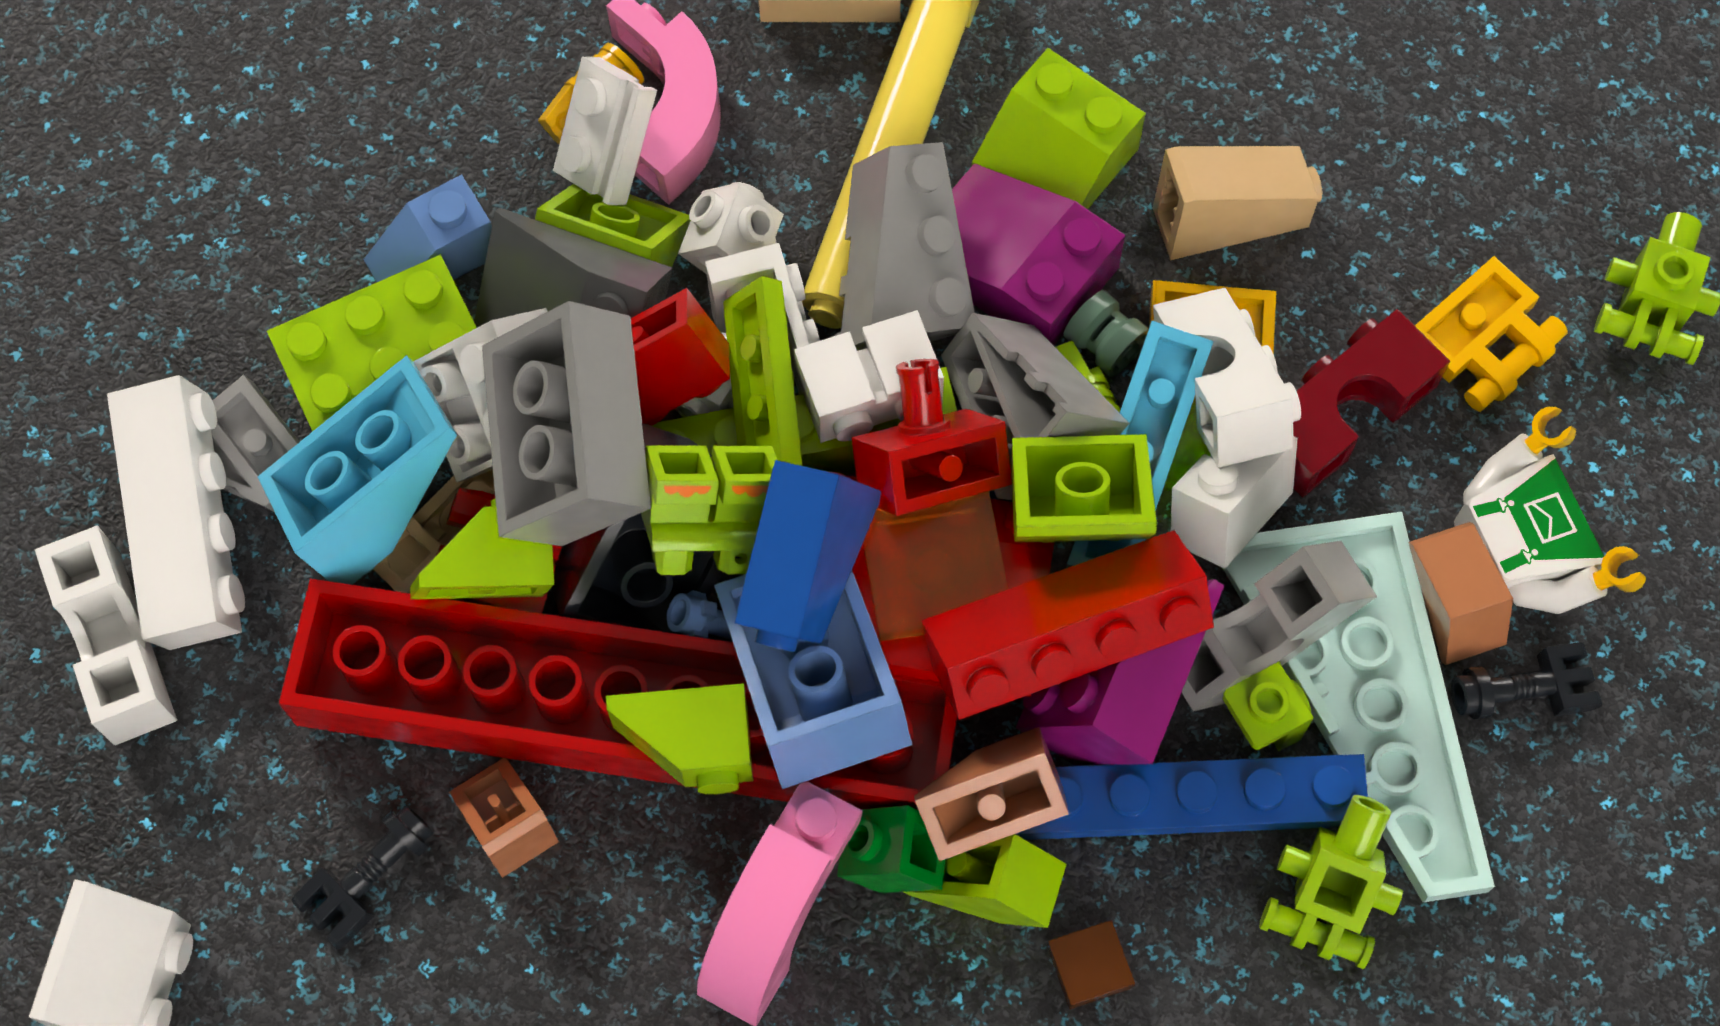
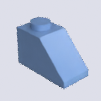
(433, 224)

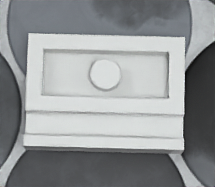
(604, 130)

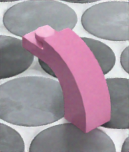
(688, 114)
(772, 900)

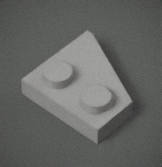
(248, 439)

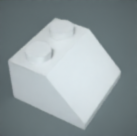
(112, 962)

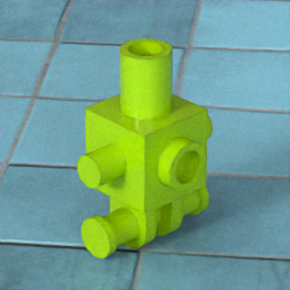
(1662, 292)
(1337, 884)

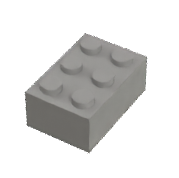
(565, 425)

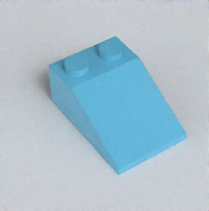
(360, 475)

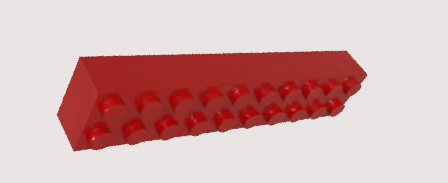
(540, 686)

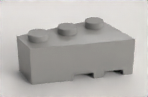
(904, 244)
(1024, 380)

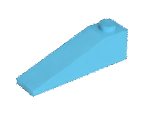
(1158, 407)

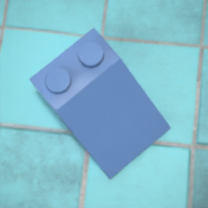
(825, 700)

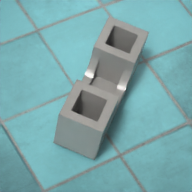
(1294, 609)

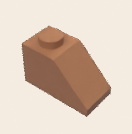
(992, 795)

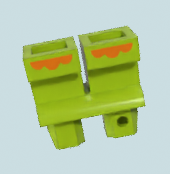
(705, 504)

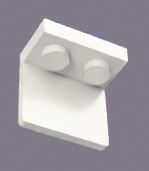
(735, 271)

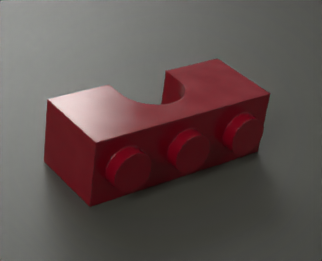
(1385, 366)

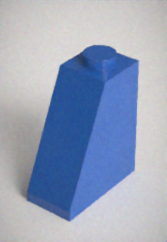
(803, 553)

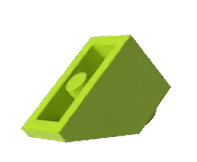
(486, 565)
(690, 733)
(1001, 883)

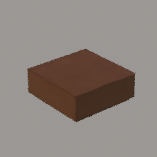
(1090, 964)

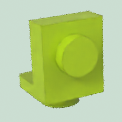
(1269, 708)

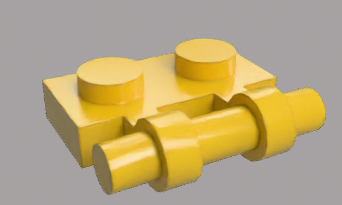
(1476, 317)

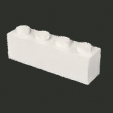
(175, 513)

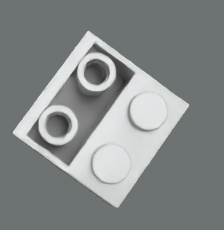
(459, 387)

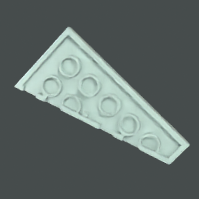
(1384, 696)

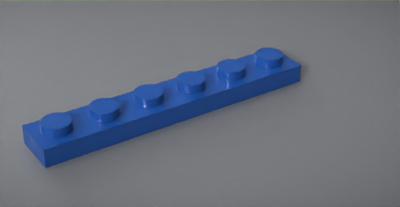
(1205, 796)

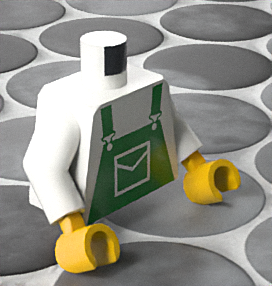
(1538, 527)

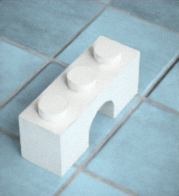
(1240, 397)
(99, 606)

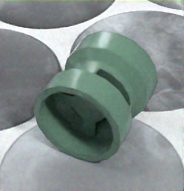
(1106, 333)

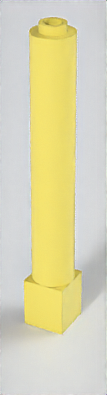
(897, 118)

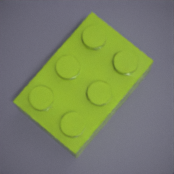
(361, 336)

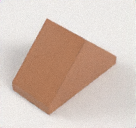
(1462, 592)
(504, 817)

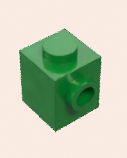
(892, 853)

